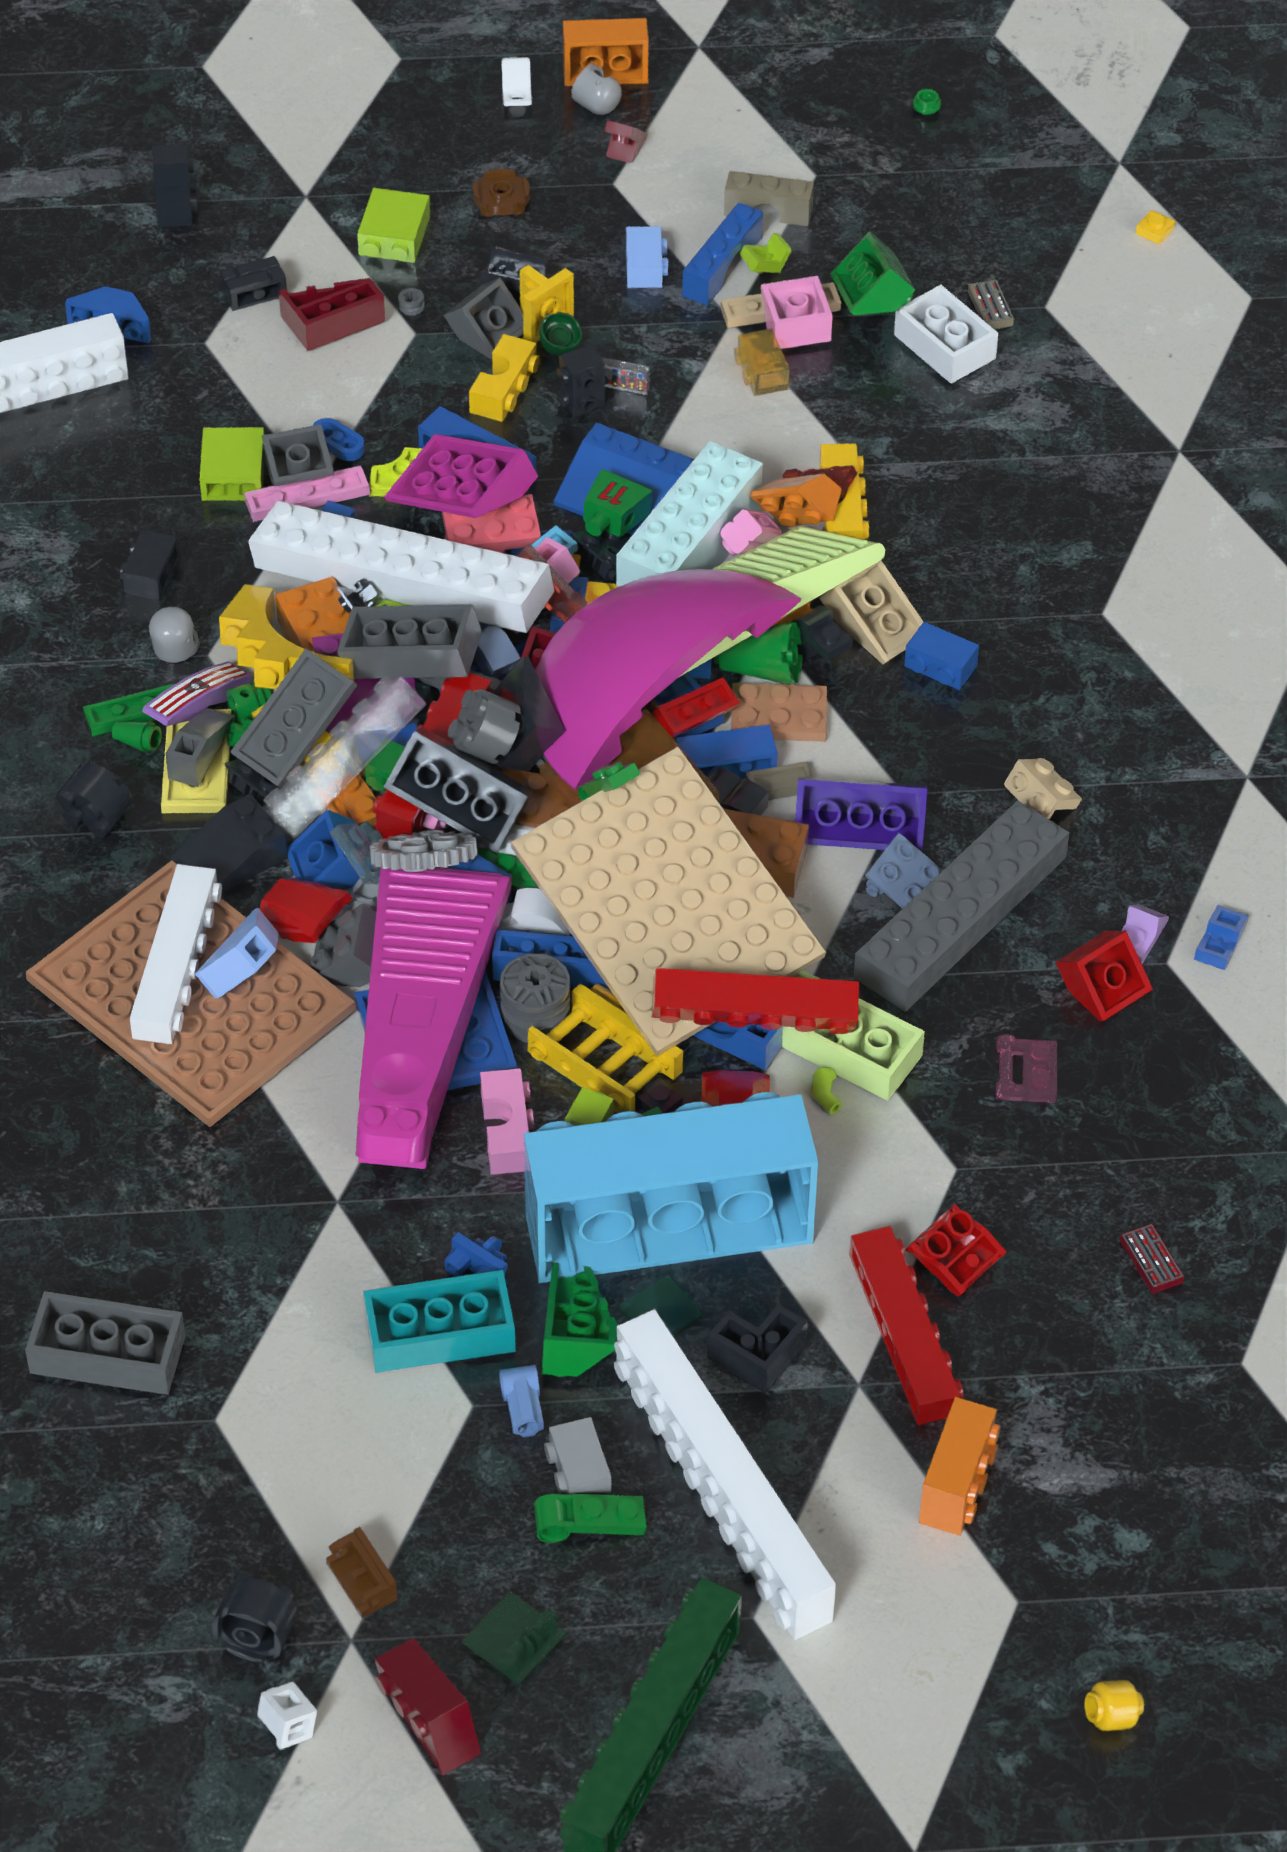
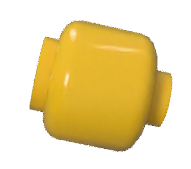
(1114, 1705)

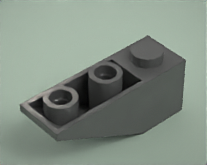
(197, 746)

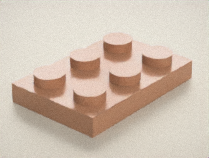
(790, 710)

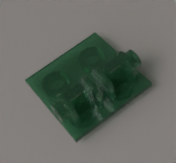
(515, 1637)

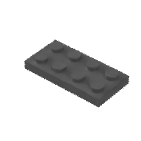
(293, 718)

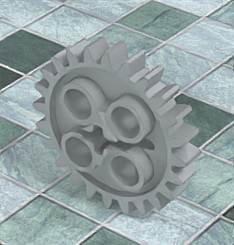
(423, 850)

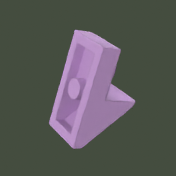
(1144, 928)

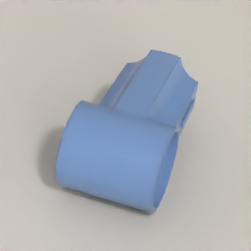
(521, 1392)

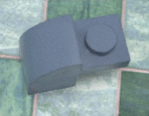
(495, 653)

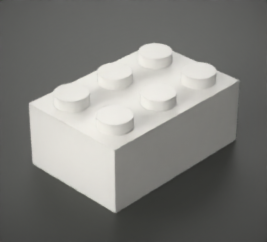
(946, 334)

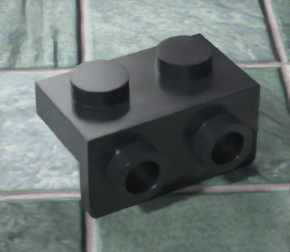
(507, 266)

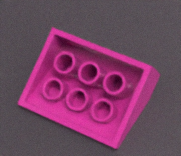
(463, 477)

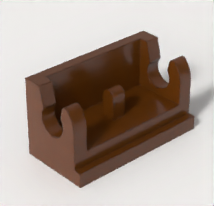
(361, 1573)

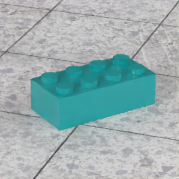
(439, 1321)

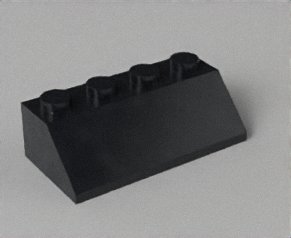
(458, 789)

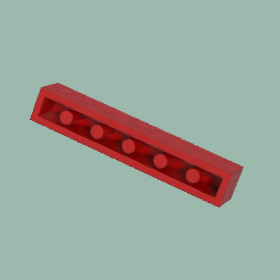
(755, 1000)
(904, 1324)

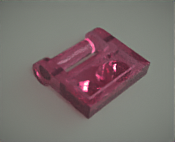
(1038, 1069)

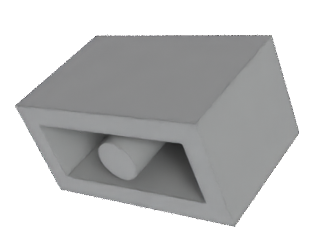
(578, 1459)

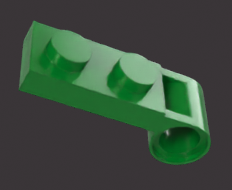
(608, 779)
(588, 1513)

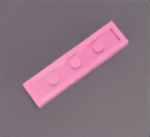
(310, 493)

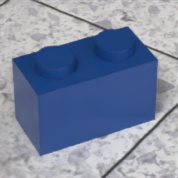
(941, 655)

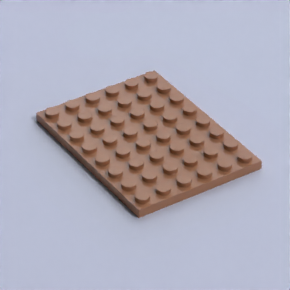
(225, 1042)

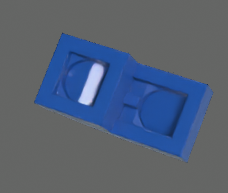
(1221, 937)

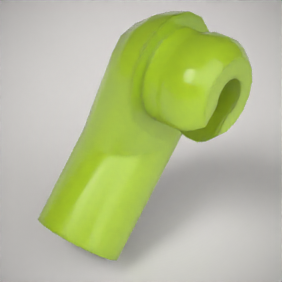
(821, 1088)

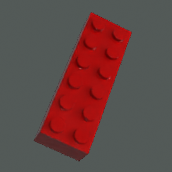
(396, 814)

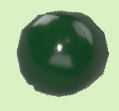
(559, 333)

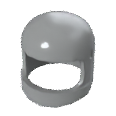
(595, 92)
(173, 635)

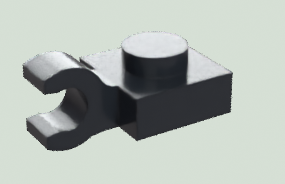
(655, 1094)

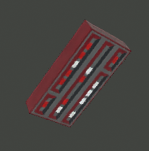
(1152, 1258)

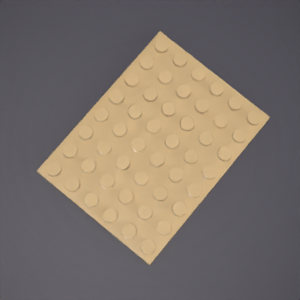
(666, 884)

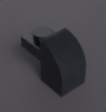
(821, 634)

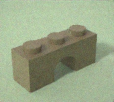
(788, 195)

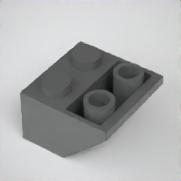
(346, 948)

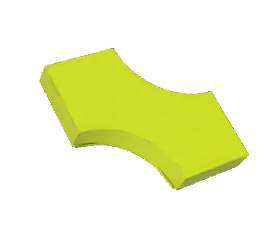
(385, 476)

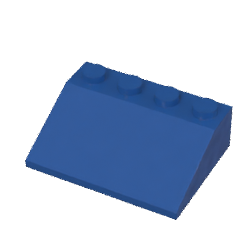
(624, 456)

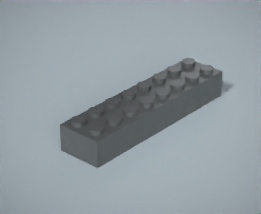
(961, 905)

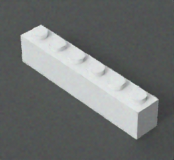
(175, 954)

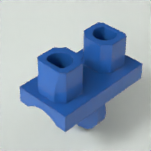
(475, 1256)

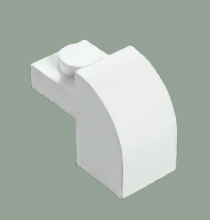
(532, 914)

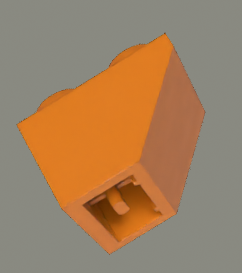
(799, 499)

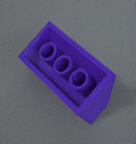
(860, 812)

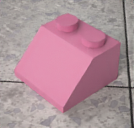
(797, 312)

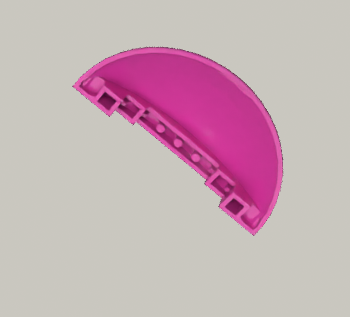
(634, 646)

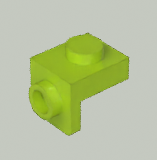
(767, 258)

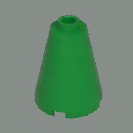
(768, 657)

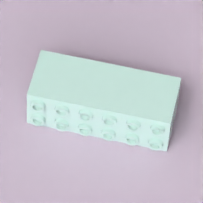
(689, 518)

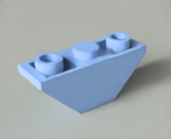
(239, 955)

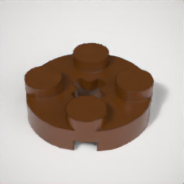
(491, 202)

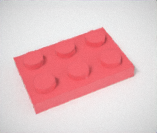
(500, 529)

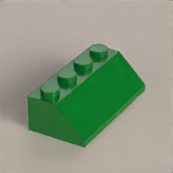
(872, 278)

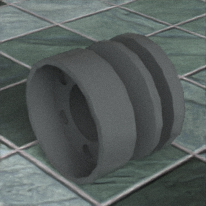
(534, 994)

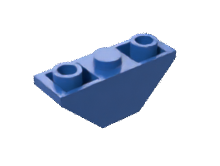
(106, 300)

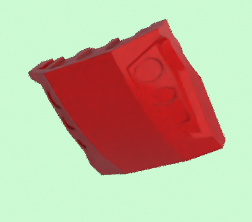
(302, 908)
(732, 1087)
(956, 1249)

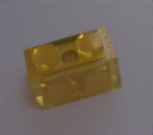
(762, 362)

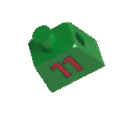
(615, 504)

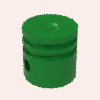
(246, 699)

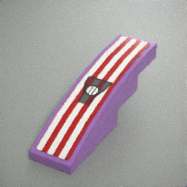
(196, 693)

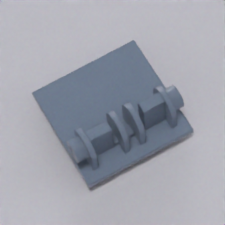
(901, 872)

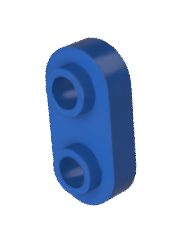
(341, 440)

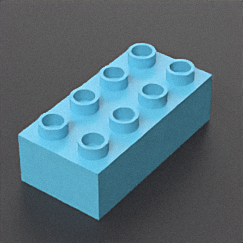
(670, 1186)

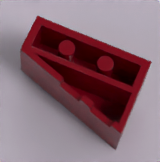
(332, 312)

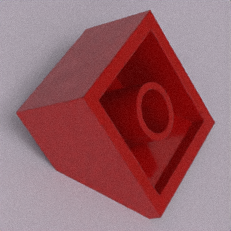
(1105, 974)

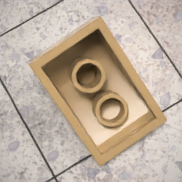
(874, 612)

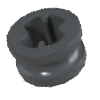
(414, 307)

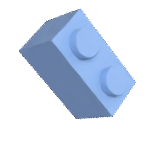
(645, 258)

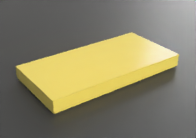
(211, 792)

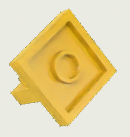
(543, 297)

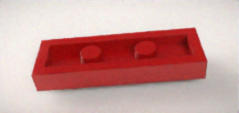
(696, 707)

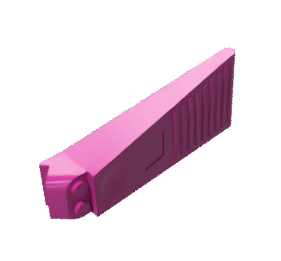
(422, 989)

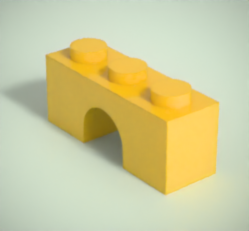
(512, 365)

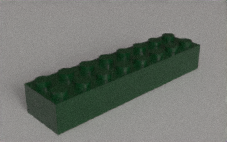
(653, 1720)

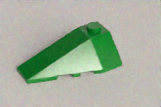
(577, 1325)

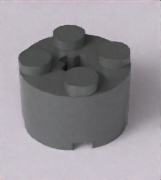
(485, 725)

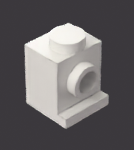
(287, 1714)

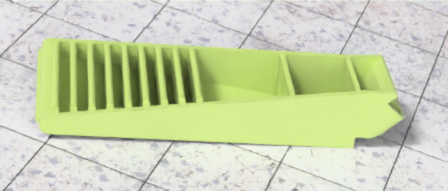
(803, 563)

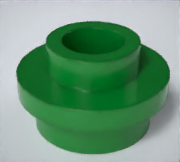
(927, 101)

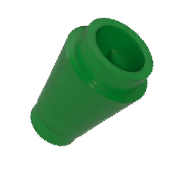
(140, 735)

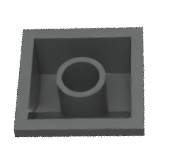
(486, 316)
(297, 455)

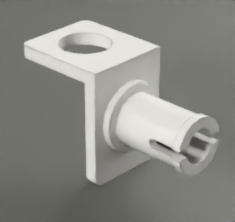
(516, 81)

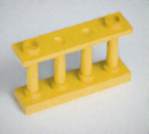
(610, 1024)

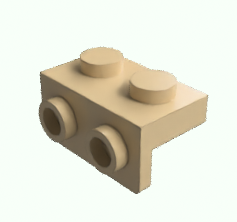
(1041, 787)

